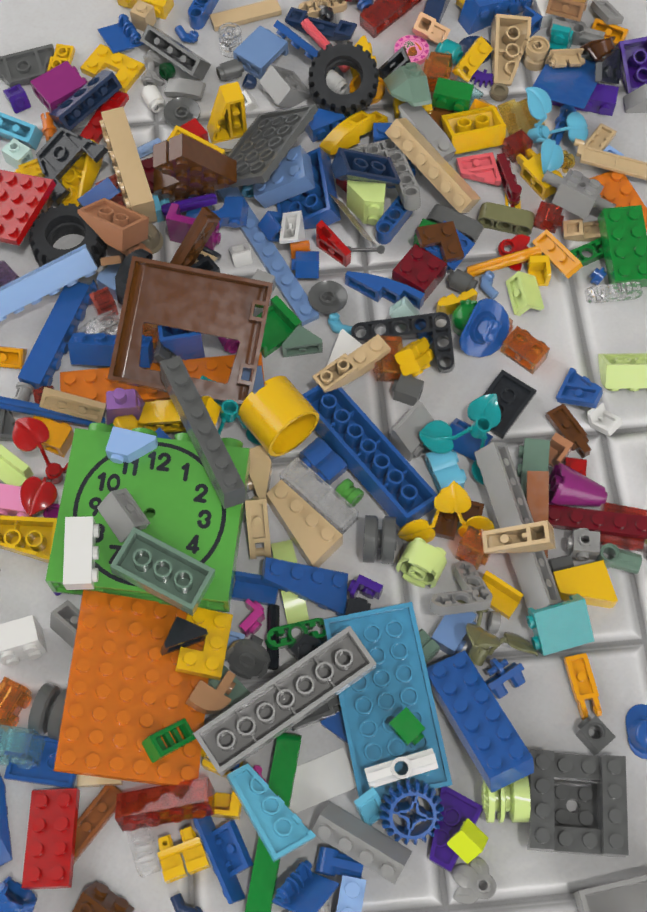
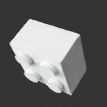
(21, 640)

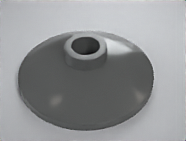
(181, 110)
(329, 291)

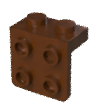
(100, 899)

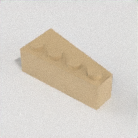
(304, 525)

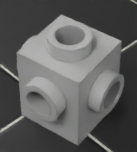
(584, 544)

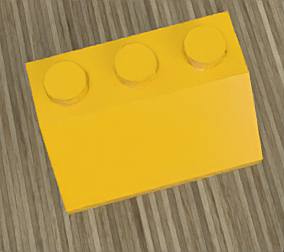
(474, 129)

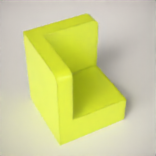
(468, 841)

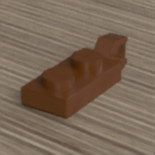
(569, 428)

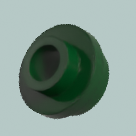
(166, 71)

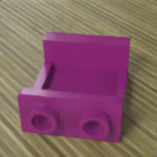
(57, 85)
(179, 226)

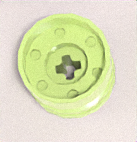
(511, 798)

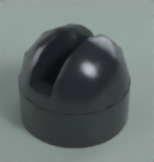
(326, 14)

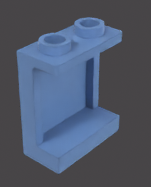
(260, 51)

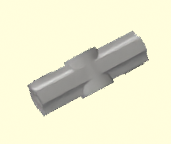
(581, 33)

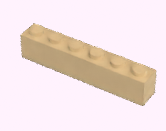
(432, 165)

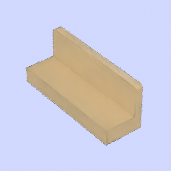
(72, 405)

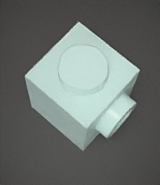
(16, 153)

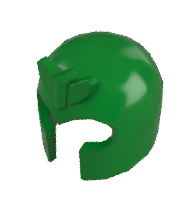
(461, 315)

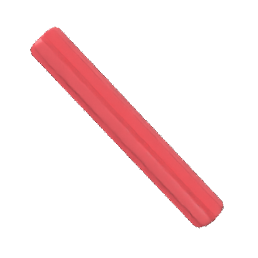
(319, 38)

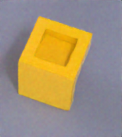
(540, 267)
(227, 806)

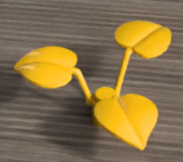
(449, 500)

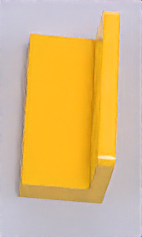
(505, 597)

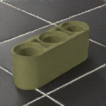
(506, 218)

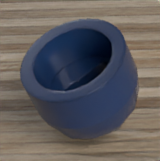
(249, 81)

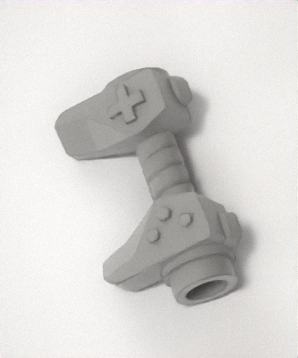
(150, 77)

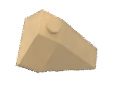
(508, 42)

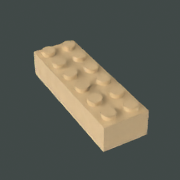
(127, 163)

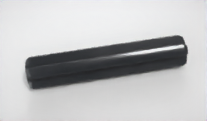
(273, 620)

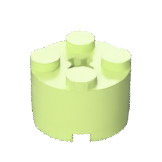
(422, 563)

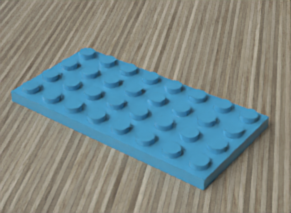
(378, 697)

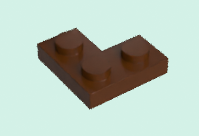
(445, 236)
(447, 522)

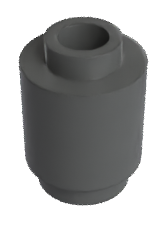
(230, 70)
(461, 281)

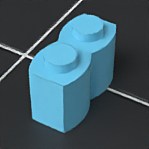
(445, 469)

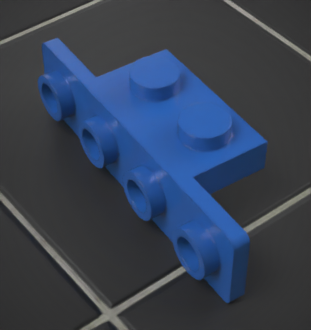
(226, 854)

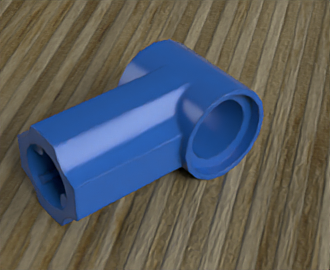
(332, 863)

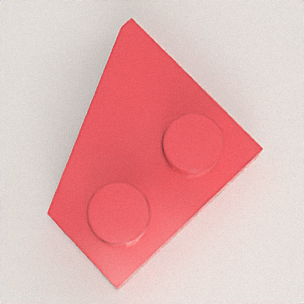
(479, 168)

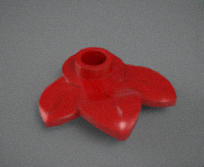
(516, 244)

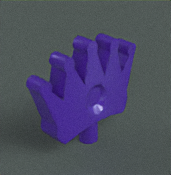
(482, 77)

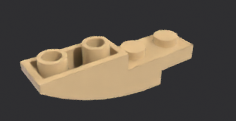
(352, 366)

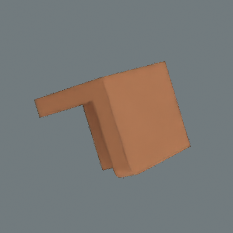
(559, 449)

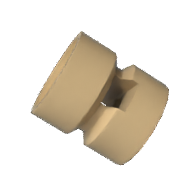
(536, 53)

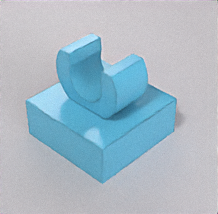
(160, 217)

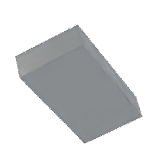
(606, 12)

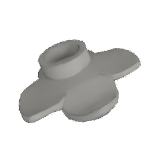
(469, 881)

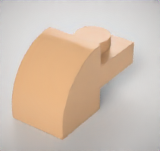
(430, 29)

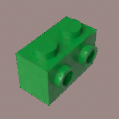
(452, 95)

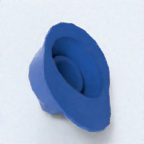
(637, 730)

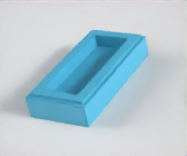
(369, 806)

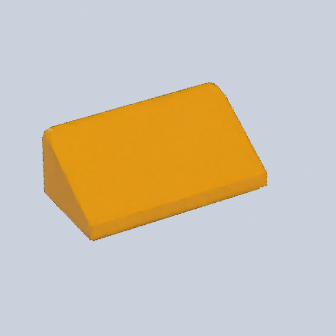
(611, 30)
(12, 357)

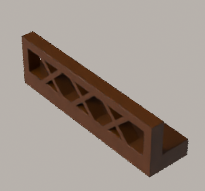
(196, 238)

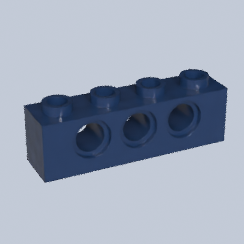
(86, 100)

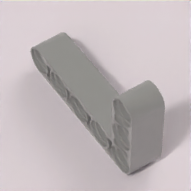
(407, 188)

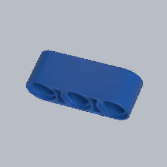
(200, 12)
(391, 222)

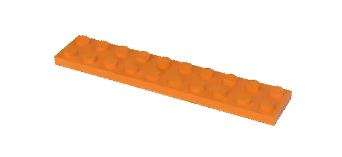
(95, 383)

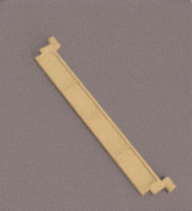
(610, 161)

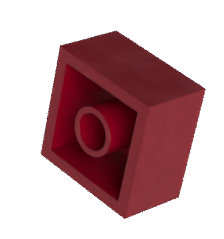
(420, 270)

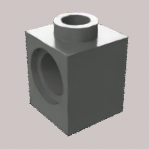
(594, 745)

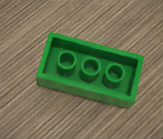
(624, 244)

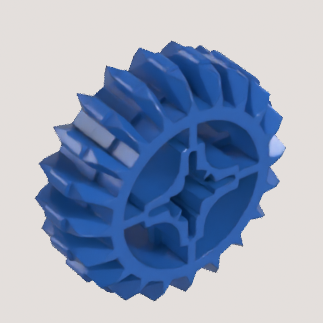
(393, 806)

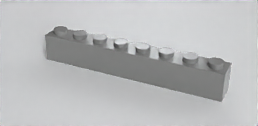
(511, 510)

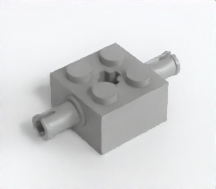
(577, 193)

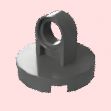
(248, 658)

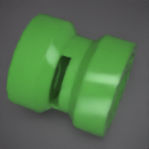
(349, 492)

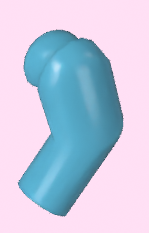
(336, 325)

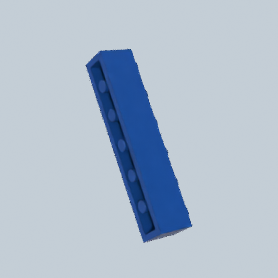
(55, 335)

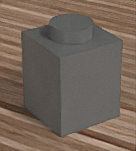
(407, 389)

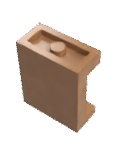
(567, 8)

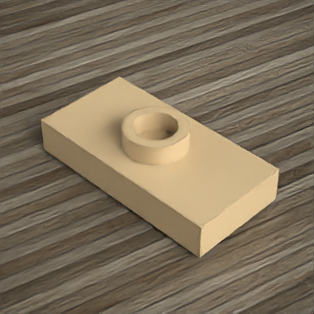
(601, 137)

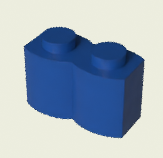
(323, 460)

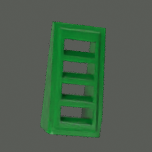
(155, 746)

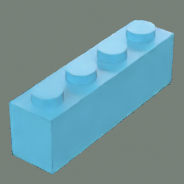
(20, 130)

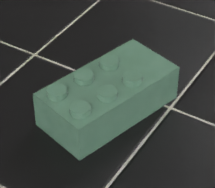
(162, 571)

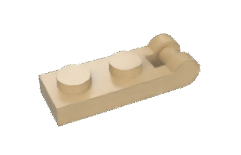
(258, 527)

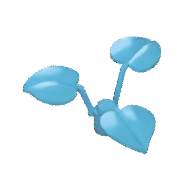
(551, 154)

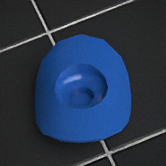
(485, 329)

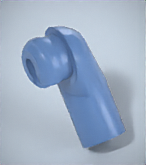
(486, 284)

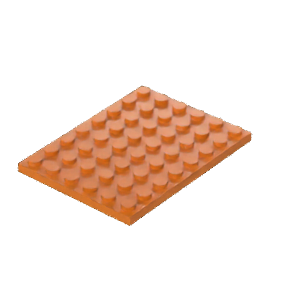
(125, 692)

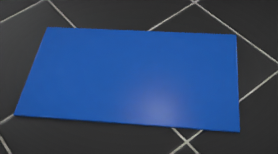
(568, 84)

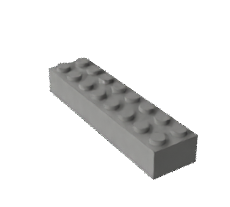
(285, 700)

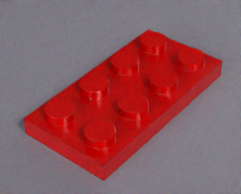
(51, 839)

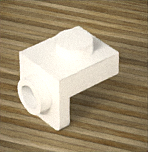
(603, 420)

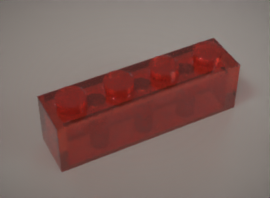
(383, 14)
(165, 804)

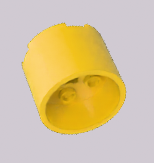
(278, 416)

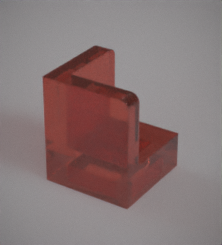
(103, 301)

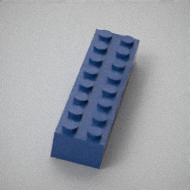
(371, 456)

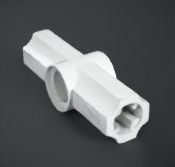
(417, 764)

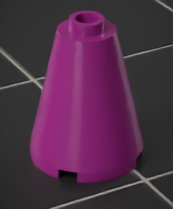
(574, 489)

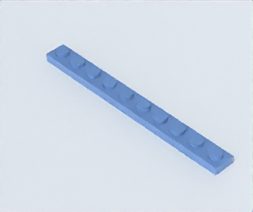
(274, 264)

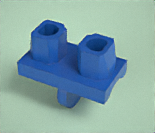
(511, 673)

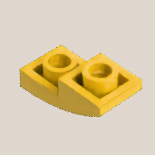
(61, 54)
(449, 303)

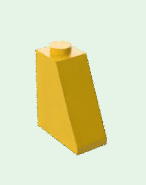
(588, 581)

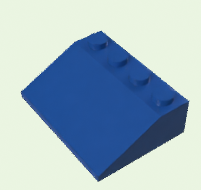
(317, 202)

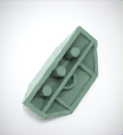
(409, 85)

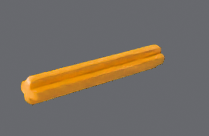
(503, 261)

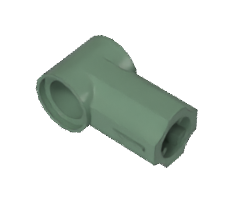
(620, 558)

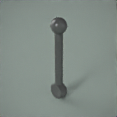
(380, 249)

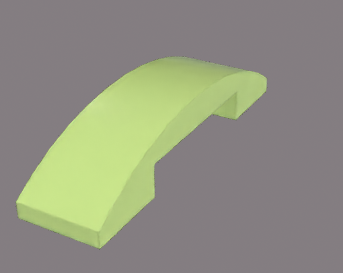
(294, 607)

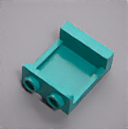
(560, 626)

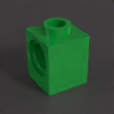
(407, 727)

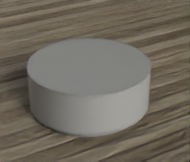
(494, 622)

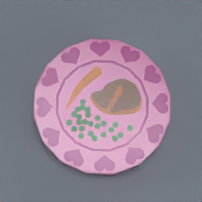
(416, 48)

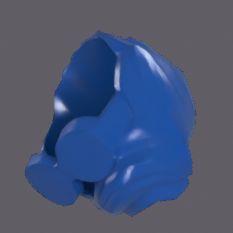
(15, 898)

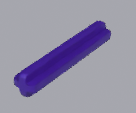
(192, 203)

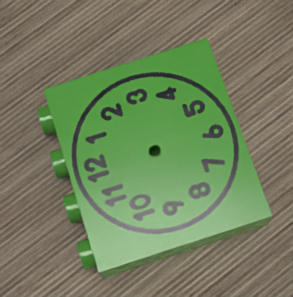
(172, 495)

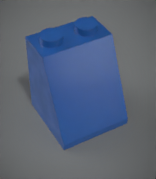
(182, 342)

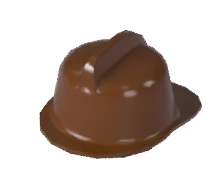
(598, 48)

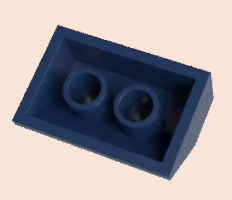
(364, 167)

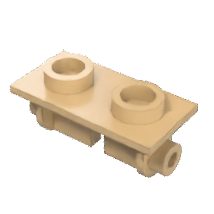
(560, 57)

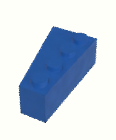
(480, 13)

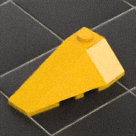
(80, 178)

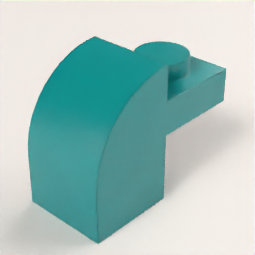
(560, 37)

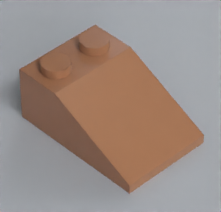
(115, 223)

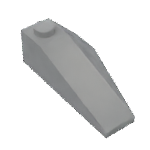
(429, 129)

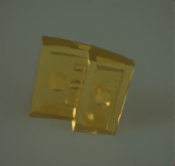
(517, 116)

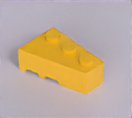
(228, 114)

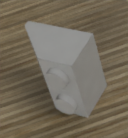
(284, 87)
(406, 433)

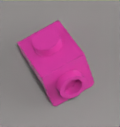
(254, 620)

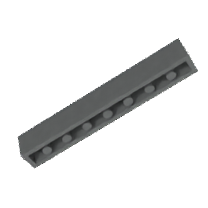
(202, 432)

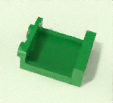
(278, 326)

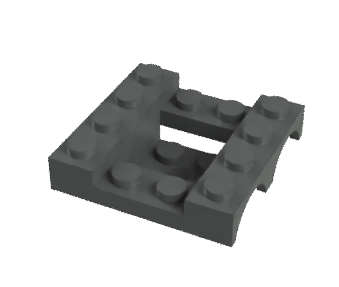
(602, 816)

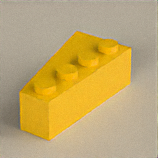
(28, 536)

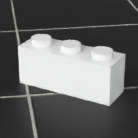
(80, 553)

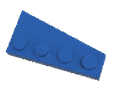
(310, 583)

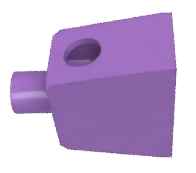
(123, 402)

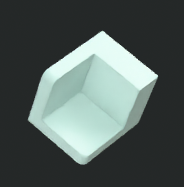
(402, 309)

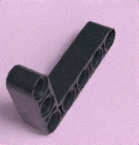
(411, 332)

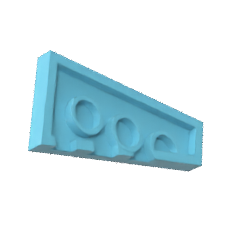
(272, 819)

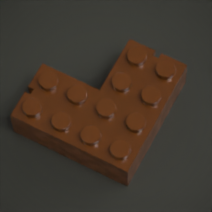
(190, 169)

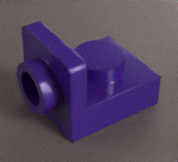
(18, 98)
(367, 587)

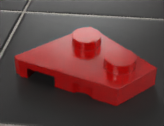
(331, 244)

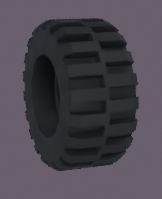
(343, 55)
(58, 223)

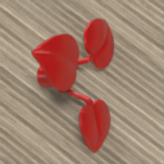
(34, 492)

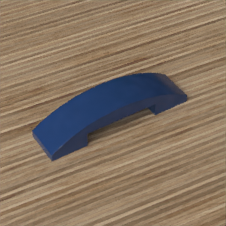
(334, 32)

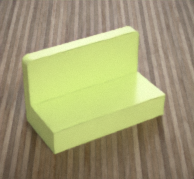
(524, 293)
(12, 469)

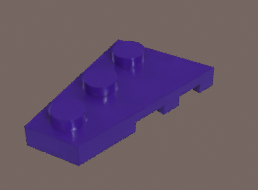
(456, 811)

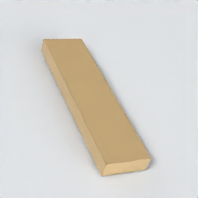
(246, 14)

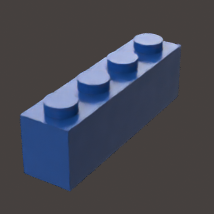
(98, 349)

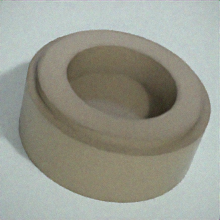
(499, 92)

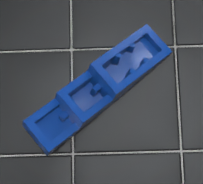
(378, 287)

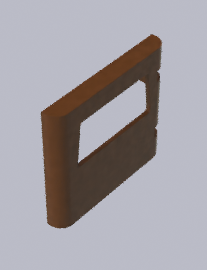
(196, 303)

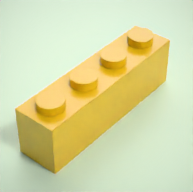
(164, 415)

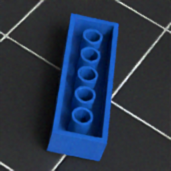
(479, 722)

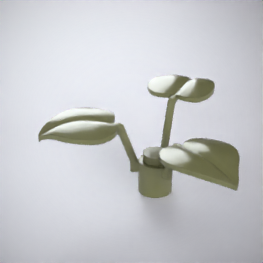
(482, 640)

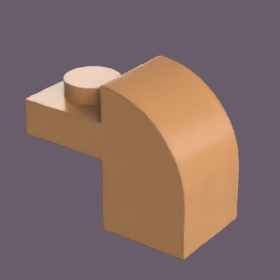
(210, 700)

